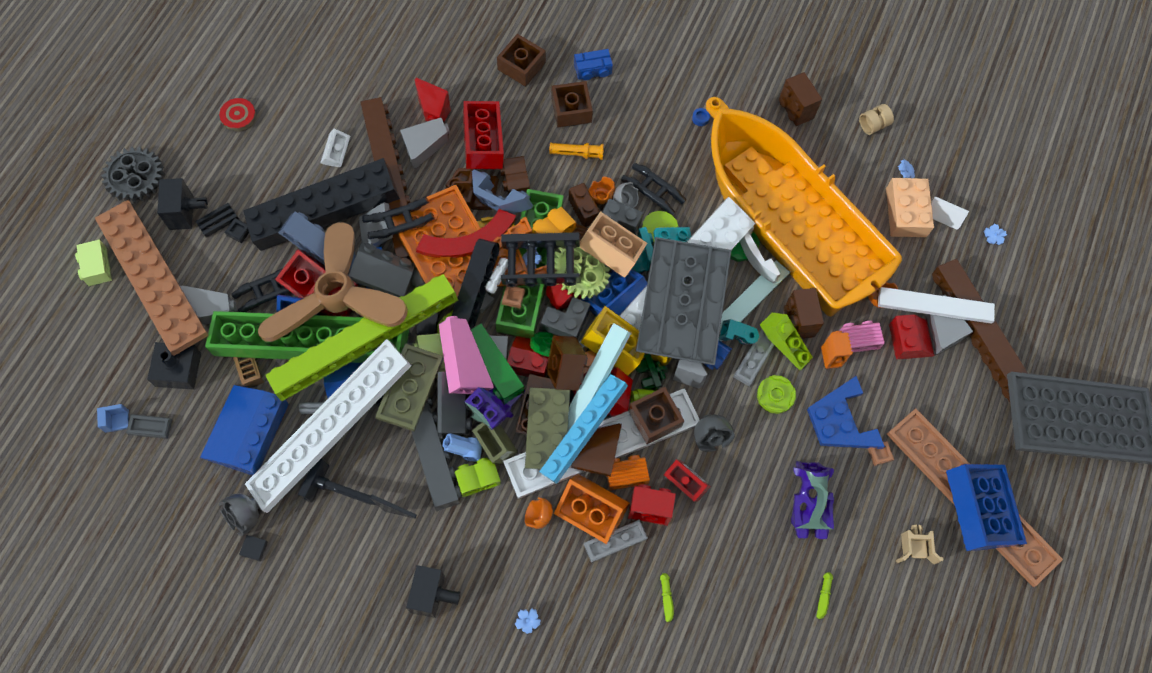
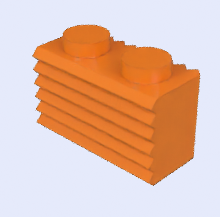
(836, 349)
(628, 473)

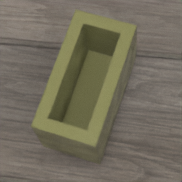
(495, 443)

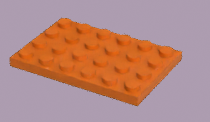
(451, 220)

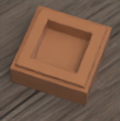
(513, 297)
(881, 456)

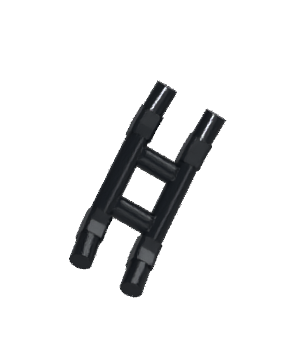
(665, 186)
(387, 216)
(260, 298)

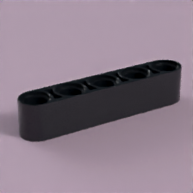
(475, 280)

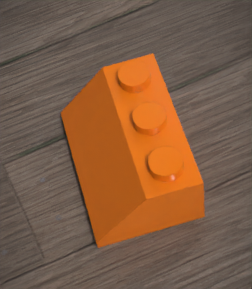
(591, 508)

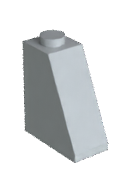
(424, 140)
(207, 301)
(946, 331)

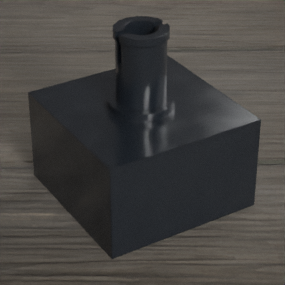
(177, 204)
(174, 371)
(428, 592)

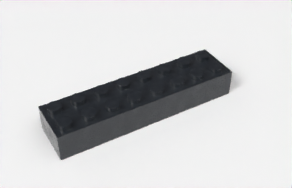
(323, 202)

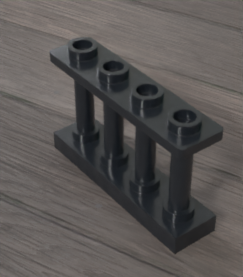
(531, 243)

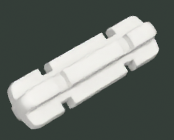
(495, 278)

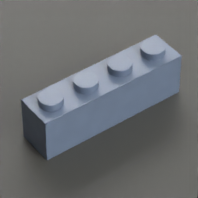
(306, 236)

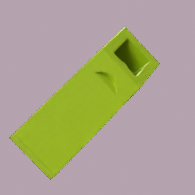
(786, 338)

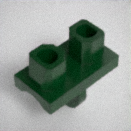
(653, 381)

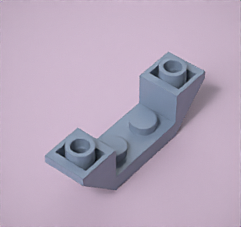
(513, 203)

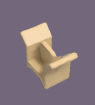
(919, 545)

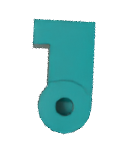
(736, 330)

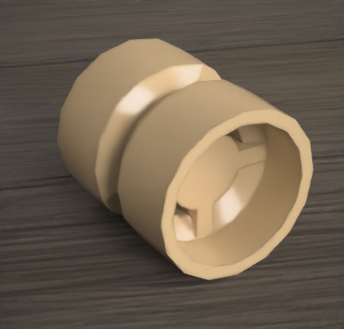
(876, 119)

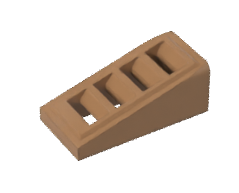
(251, 381)

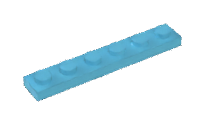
(583, 428)

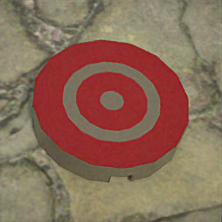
(237, 114)

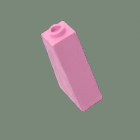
(462, 358)

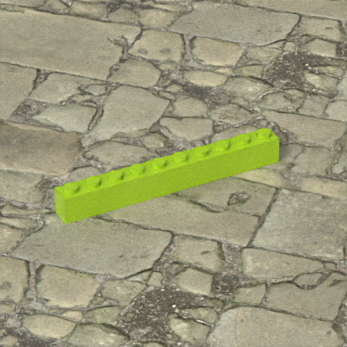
(357, 340)

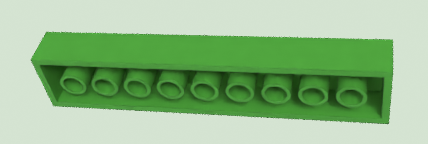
(237, 336)

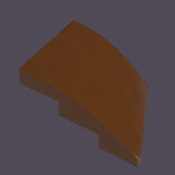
(464, 182)
(599, 451)

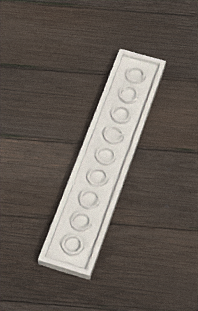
(720, 230)
(327, 425)
(529, 481)

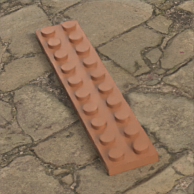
(151, 278)
(936, 456)

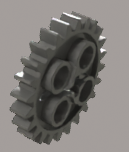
(132, 174)

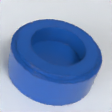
(701, 117)

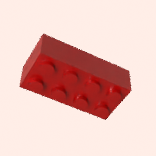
(483, 135)

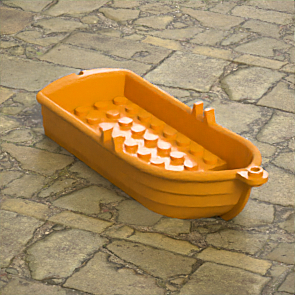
(798, 210)

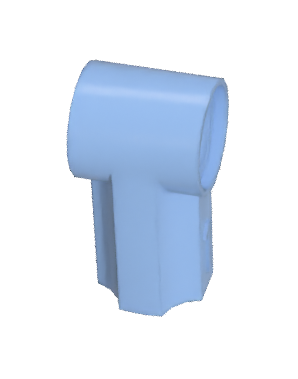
(466, 447)

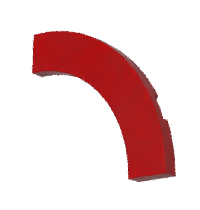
(465, 245)

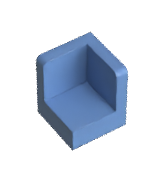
(113, 418)

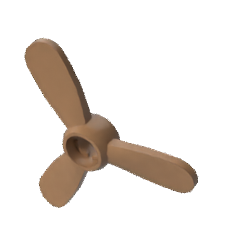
(369, 303)

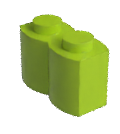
(477, 477)

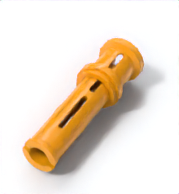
(585, 150)

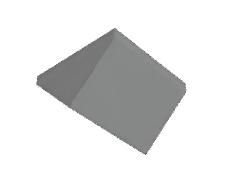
(690, 373)

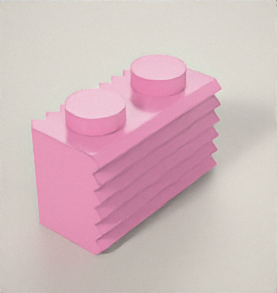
(864, 336)

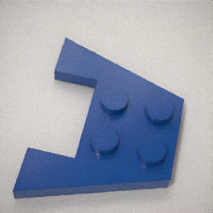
(835, 423)

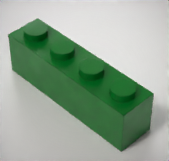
(504, 379)

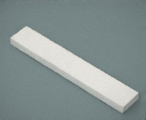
(936, 305)

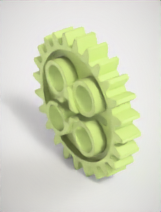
(595, 273)

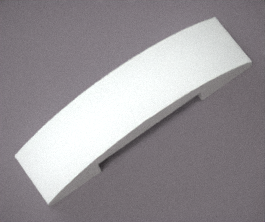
(765, 268)

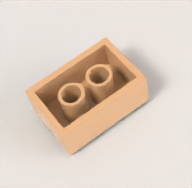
(909, 207)
(612, 244)

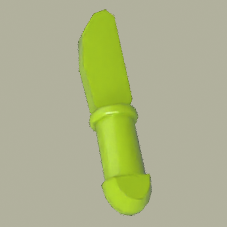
(825, 596)
(667, 598)

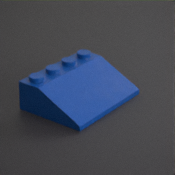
(245, 429)
(985, 506)

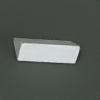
(335, 148)
(948, 213)

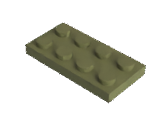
(407, 397)
(546, 424)

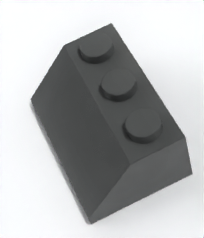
(381, 270)
(452, 410)

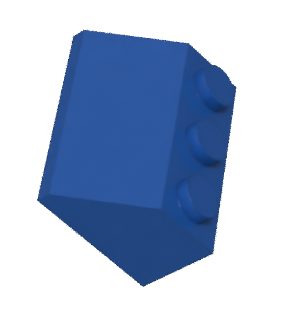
(618, 292)

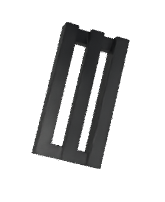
(216, 217)

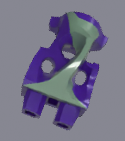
(489, 408)
(815, 515)

